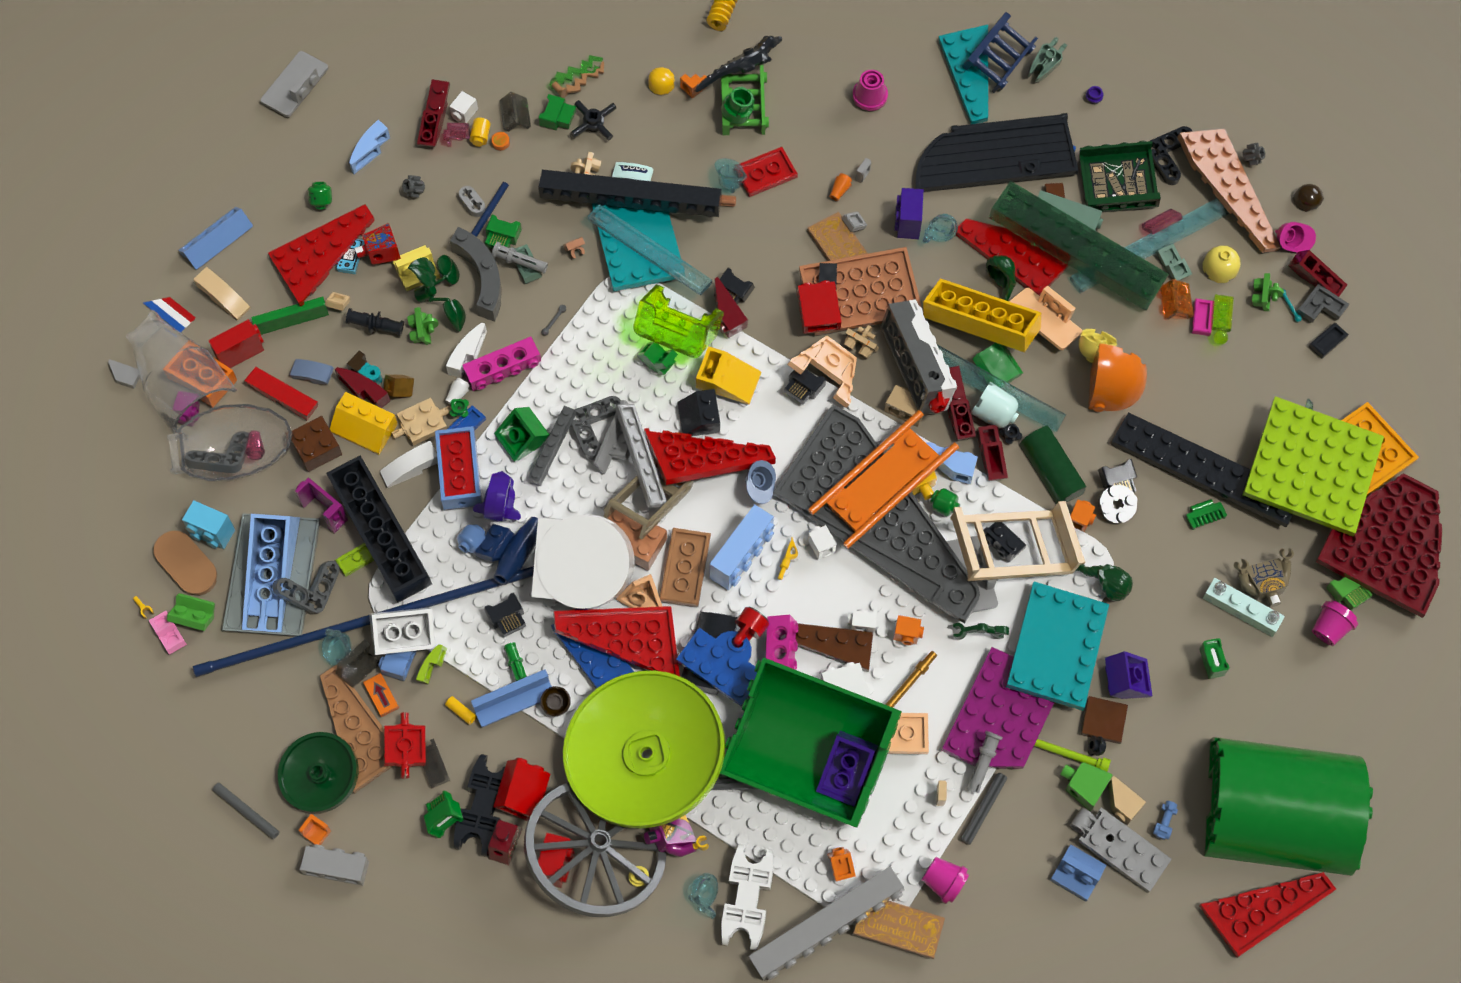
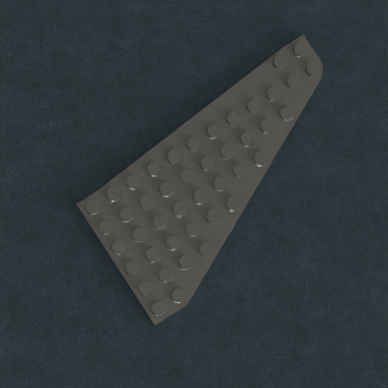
(899, 543)

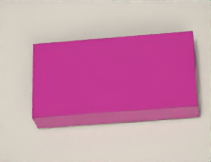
(1202, 317)

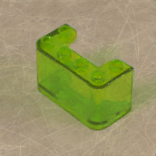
(673, 328)

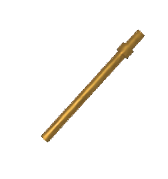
(920, 669)

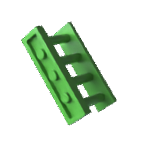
(725, 90)

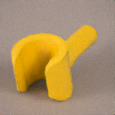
(143, 608)

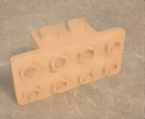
(1055, 315)

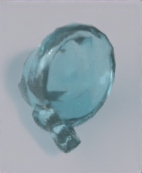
(941, 228)
(335, 646)
(703, 893)

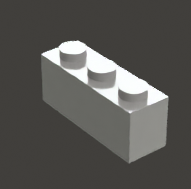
(334, 864)

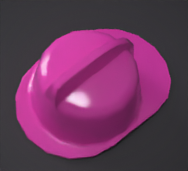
(1296, 236)

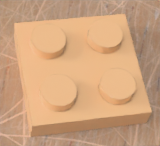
(911, 735)

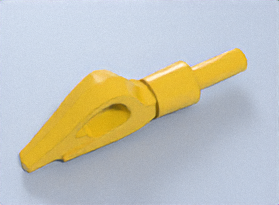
(786, 560)

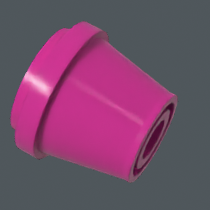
(870, 91)
(1334, 622)
(945, 879)

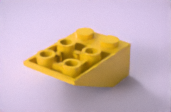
(727, 376)

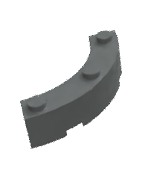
(475, 252)

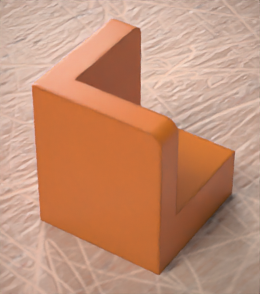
(689, 84)
(314, 830)

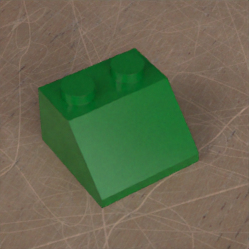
(521, 433)

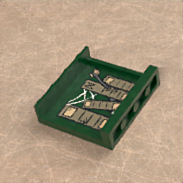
(1119, 176)

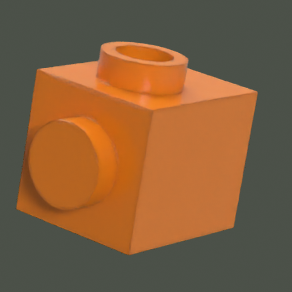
(1082, 515)
(908, 630)

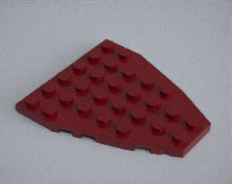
(1393, 545)

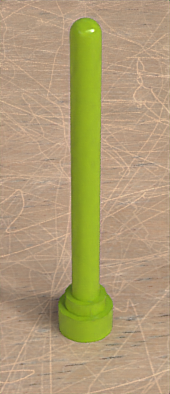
(1102, 764)

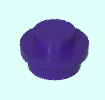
(1094, 94)

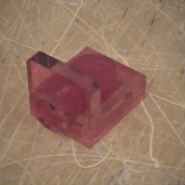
(456, 130)

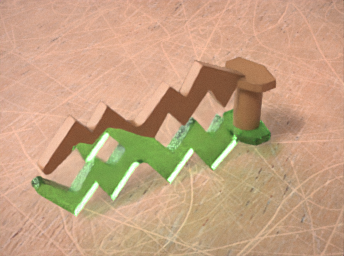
(560, 77)

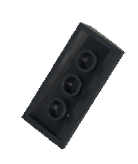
(714, 625)

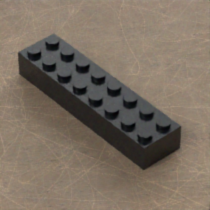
(379, 529)

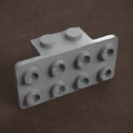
(294, 84)
(987, 596)

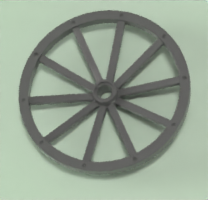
(595, 851)

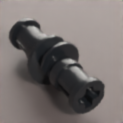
(374, 322)

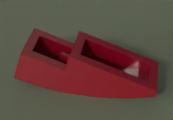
(363, 387)
(992, 452)

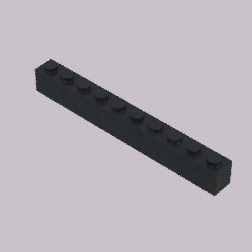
(630, 193)

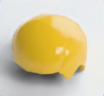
(661, 81)

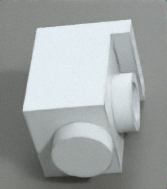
(863, 620)

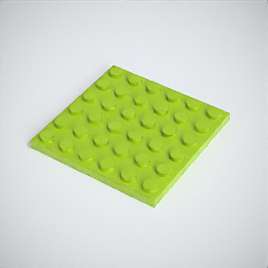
(1313, 466)

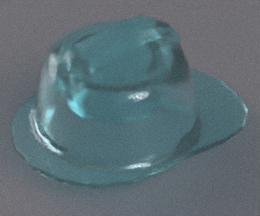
(730, 174)

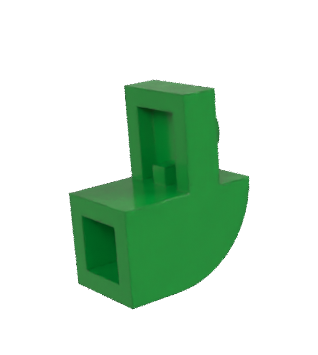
(657, 358)

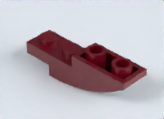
(434, 114)
(959, 409)

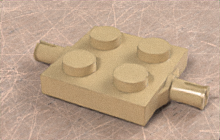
(421, 421)

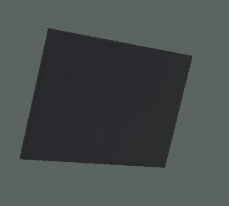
(828, 272)

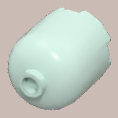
(996, 407)

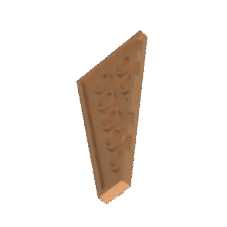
(356, 726)

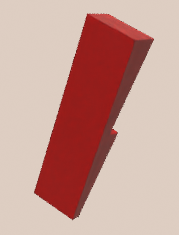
(281, 392)

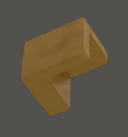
(398, 385)

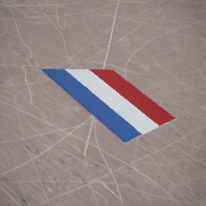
(171, 312)

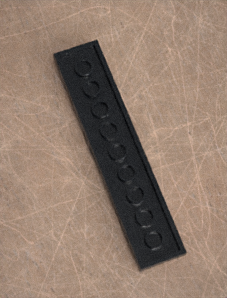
(1192, 464)

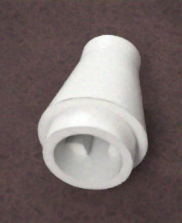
(457, 390)

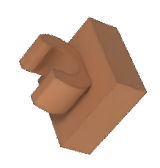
(573, 245)

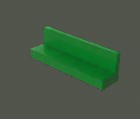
(290, 315)

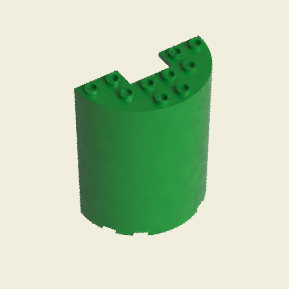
(790, 734)
(1287, 806)

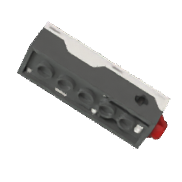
(918, 357)

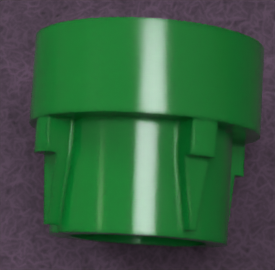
(738, 105)

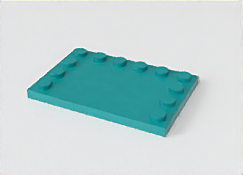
(626, 266)
(1058, 646)

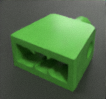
(1086, 783)

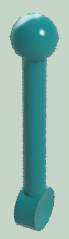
(1297, 318)

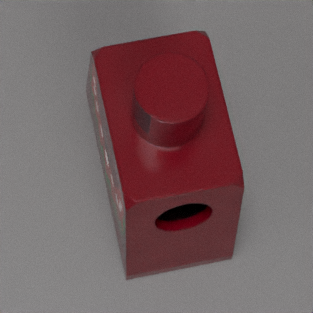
(503, 840)

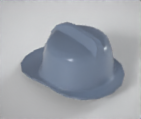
(760, 481)

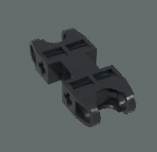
(480, 820)

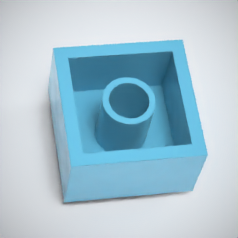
(208, 525)

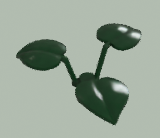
(425, 273)

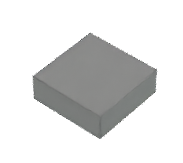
(863, 170)
(854, 221)

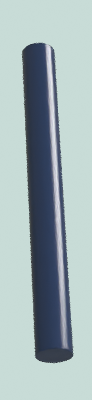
(490, 208)

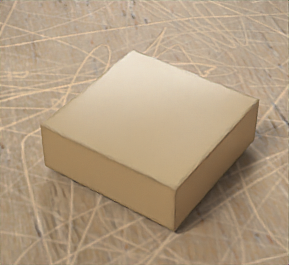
(337, 301)
(941, 793)

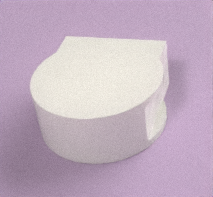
(581, 560)

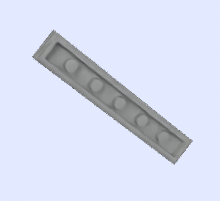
(641, 455)

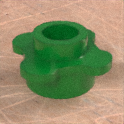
(455, 403)

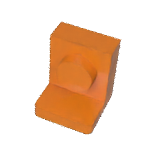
(841, 863)

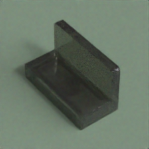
(514, 111)
(357, 664)
(434, 766)

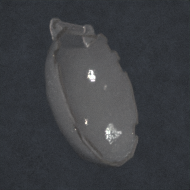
(214, 431)

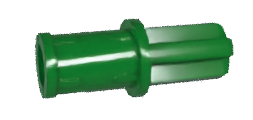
(515, 661)

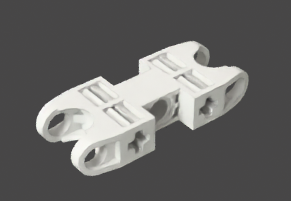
(744, 913)

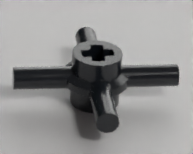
(593, 120)

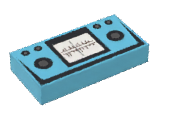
(350, 261)

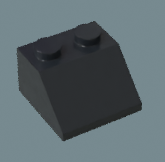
(699, 413)

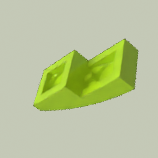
(436, 658)

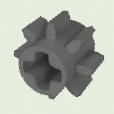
(1254, 154)
(413, 186)

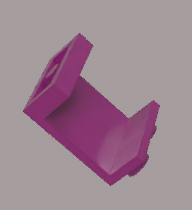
(334, 515)

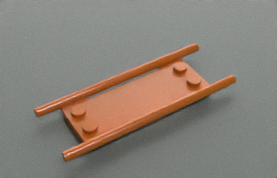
(884, 482)

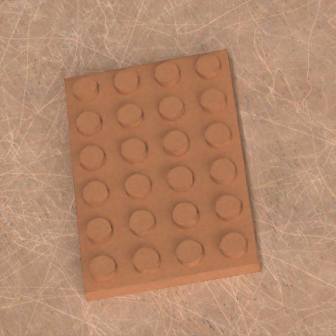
(868, 285)

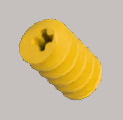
(720, 14)

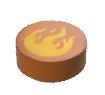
(500, 141)

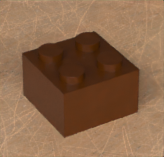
(315, 444)

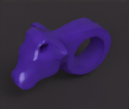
(499, 499)

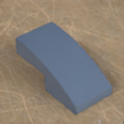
(310, 370)

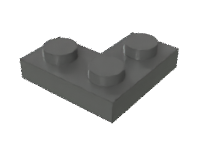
(1324, 300)

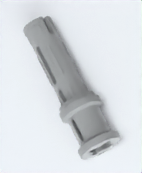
(511, 254)
(986, 751)

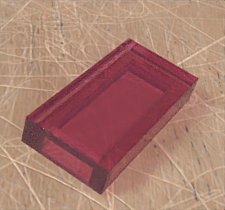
(1161, 221)

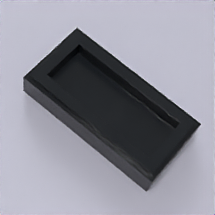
(1328, 340)

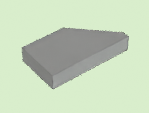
(124, 374)

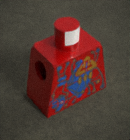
(379, 245)

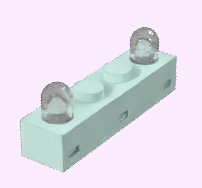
(1243, 607)

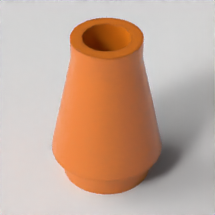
(840, 186)

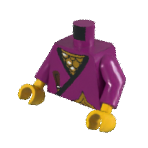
(675, 838)

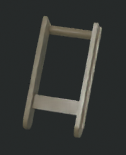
(673, 491)

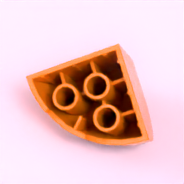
(1115, 379)

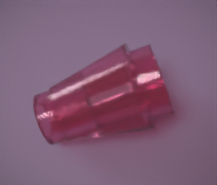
(254, 448)

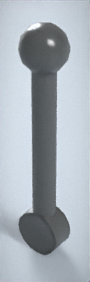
(562, 308)

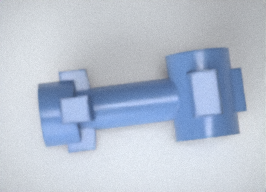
(1163, 830)

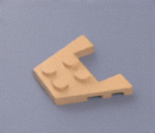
(832, 361)

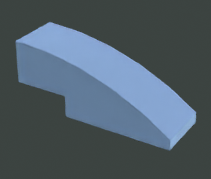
(369, 146)

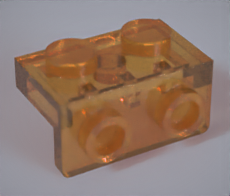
(1176, 299)

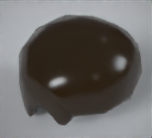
(1308, 197)
(555, 701)

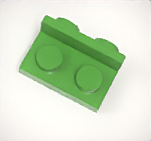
(192, 612)

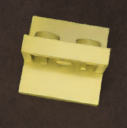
(407, 277)

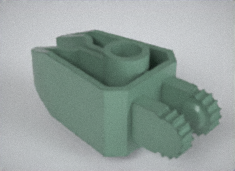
(1047, 59)

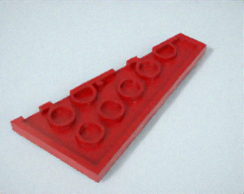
(1257, 914)

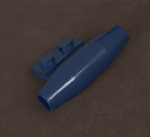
(508, 548)

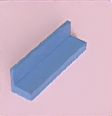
(216, 237)
(511, 698)

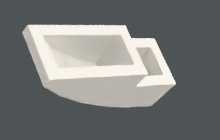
(466, 350)
(409, 464)

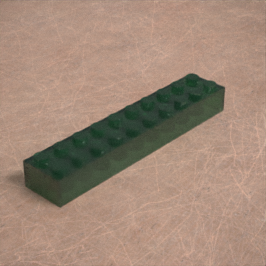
(1078, 245)

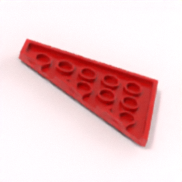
(309, 258)
(1033, 265)
(692, 458)
(631, 634)

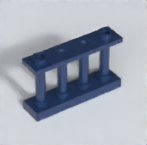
(984, 49)

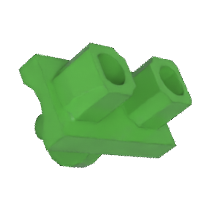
(1265, 285)
(425, 326)

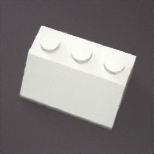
(402, 630)

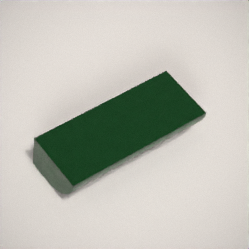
(1052, 465)

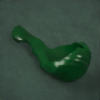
(1003, 272)
(1112, 579)

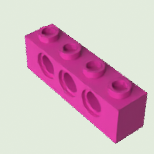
(507, 355)
(775, 647)

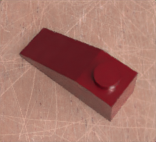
(1315, 272)
(733, 317)

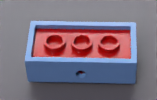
(458, 467)

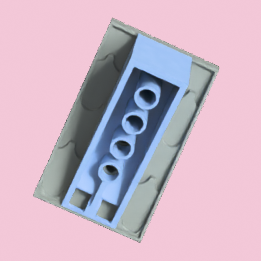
(266, 551)

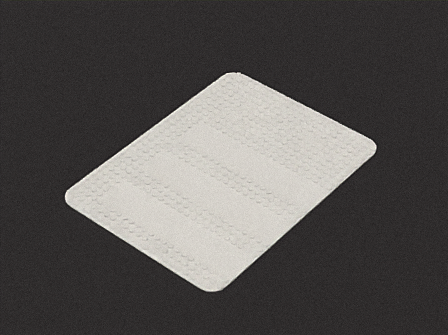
(600, 360)

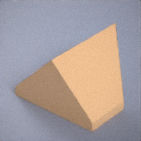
(641, 594)

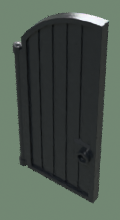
(998, 153)

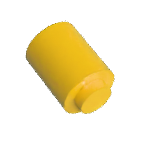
(480, 131)

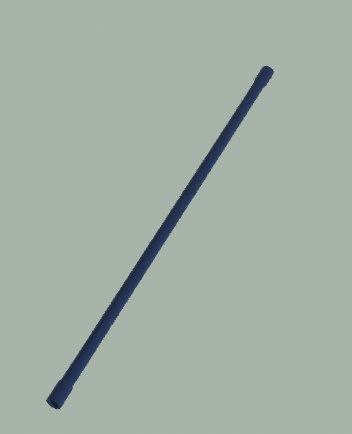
(211, 666)

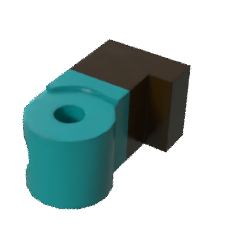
(360, 365)

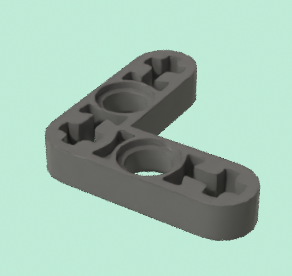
(584, 424)
(225, 464)
(314, 593)

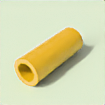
(461, 710)

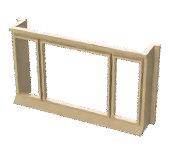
(1065, 534)

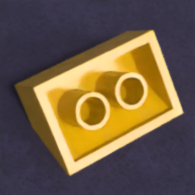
(363, 423)

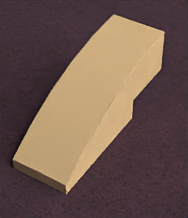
(221, 293)

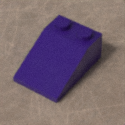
(846, 768)

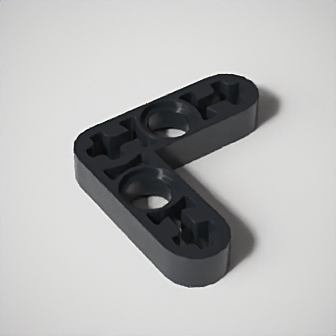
(1162, 153)

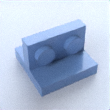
(1078, 873)

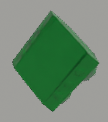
(998, 362)

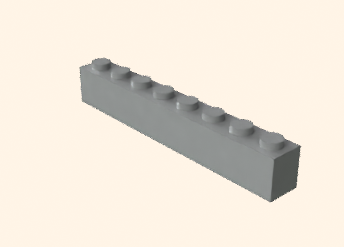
(826, 923)

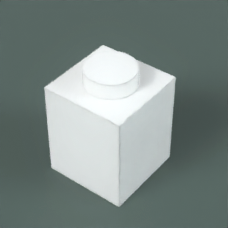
(463, 107)
(821, 541)

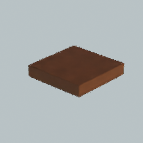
(1104, 719)

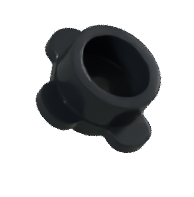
(1012, 428)
(1096, 746)

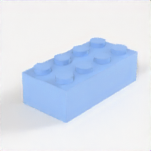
(742, 547)

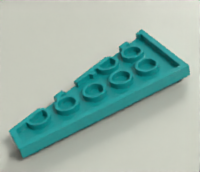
(970, 83)

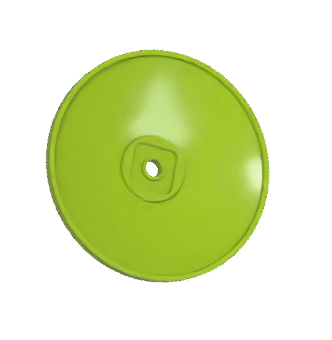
(638, 715)

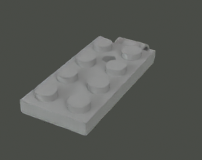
(1126, 853)

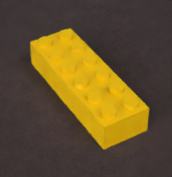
(982, 315)

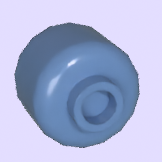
(470, 538)

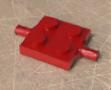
(404, 745)

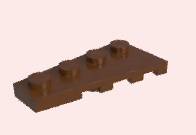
(837, 643)

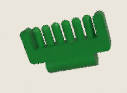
(1201, 510)

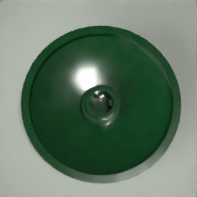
(318, 772)

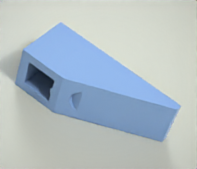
(958, 466)

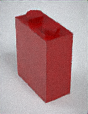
(819, 307)
(237, 344)
(521, 788)

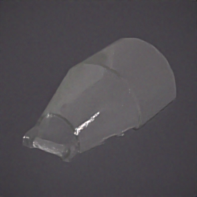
(174, 369)

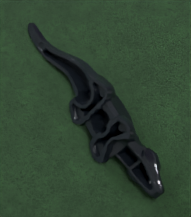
(745, 62)

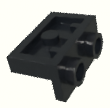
(1004, 541)

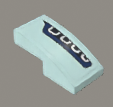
(632, 171)

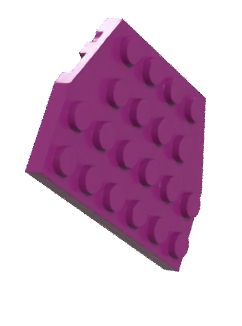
(998, 710)

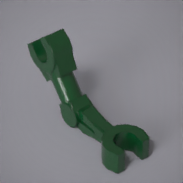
(996, 631)

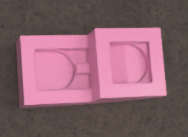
(167, 633)

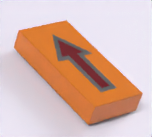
(381, 695)

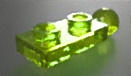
(1222, 318)

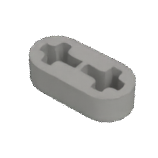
(475, 199)

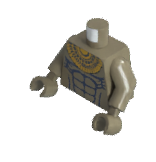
(1266, 578)

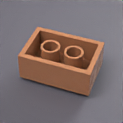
(644, 549)

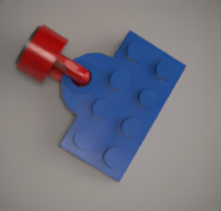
(726, 659)

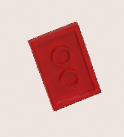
(767, 171)

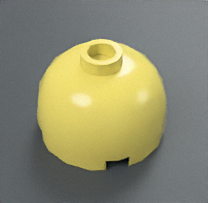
(1221, 264)
(1090, 341)

